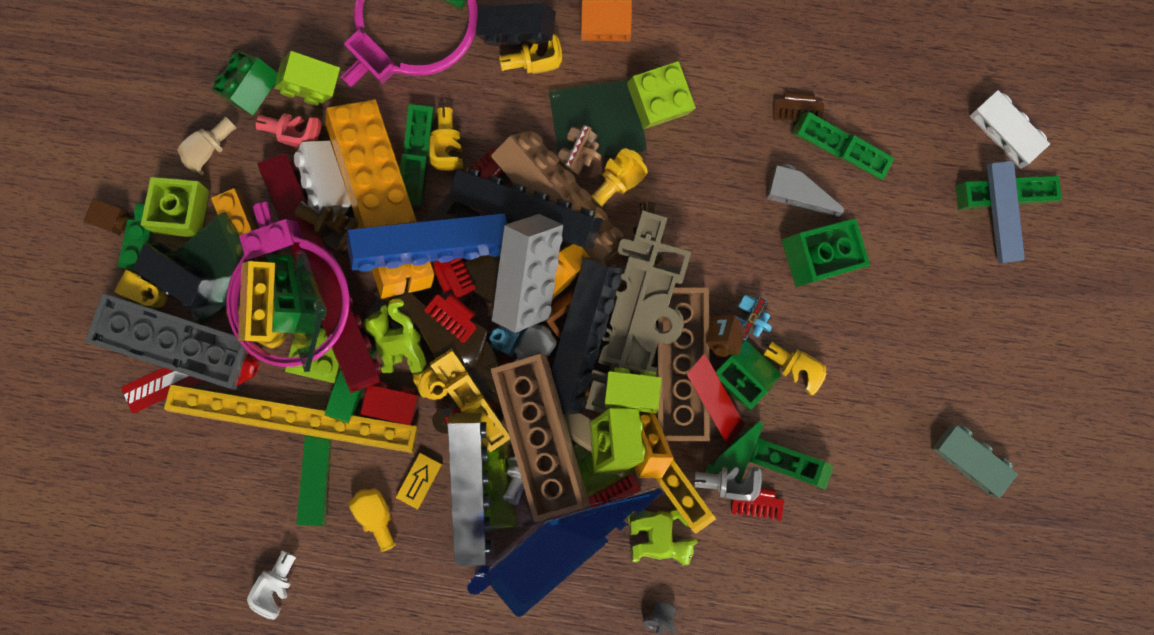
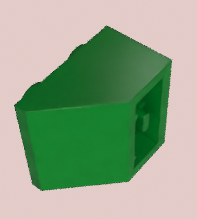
(245, 82)
(747, 376)

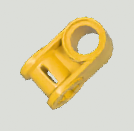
(136, 289)

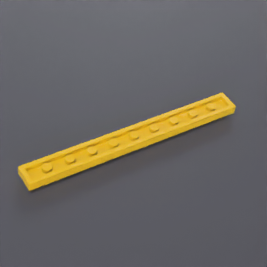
(290, 418)

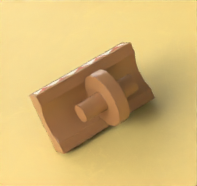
(583, 150)

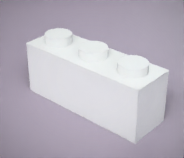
(1010, 129)
(321, 176)

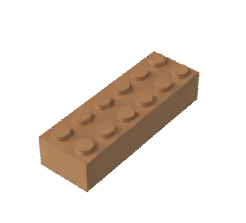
(537, 168)
(680, 407)
(540, 437)

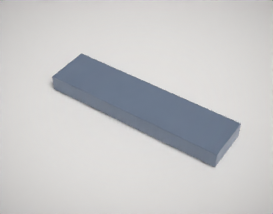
(1005, 212)

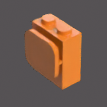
(606, 20)

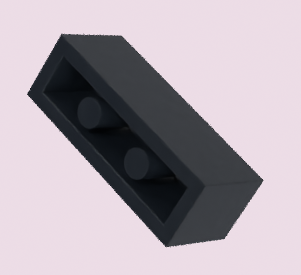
(515, 23)
(174, 274)

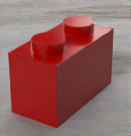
(390, 404)

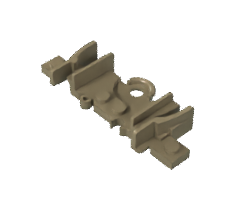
(639, 306)

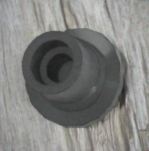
(661, 619)

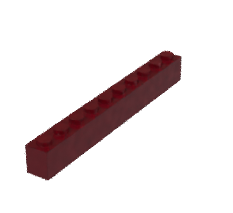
(350, 348)

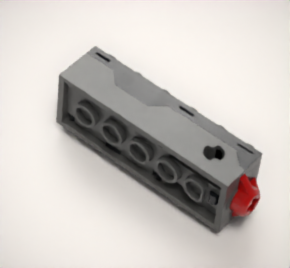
(171, 343)

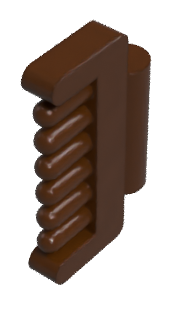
(796, 102)

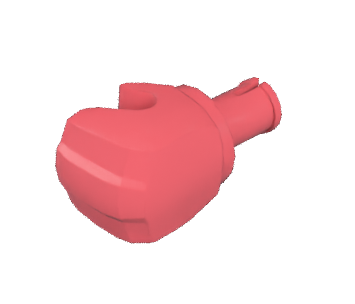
(288, 129)

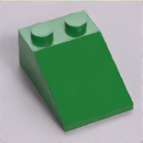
(825, 252)

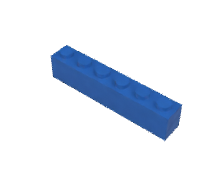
(425, 242)

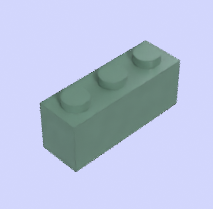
(975, 460)

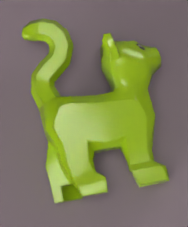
(395, 343)
(659, 535)

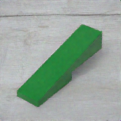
(842, 145)
(416, 150)
(1029, 190)
(314, 481)

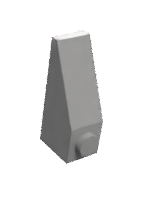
(798, 190)

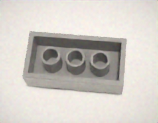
(527, 272)

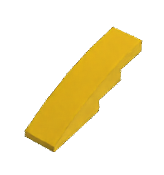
(469, 396)

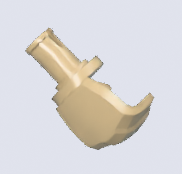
(200, 145)

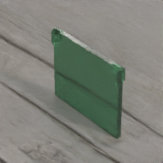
(605, 109)
(217, 252)
(312, 312)

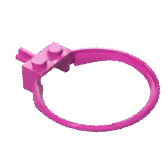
(382, 67)
(268, 239)

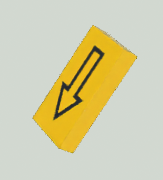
(419, 481)

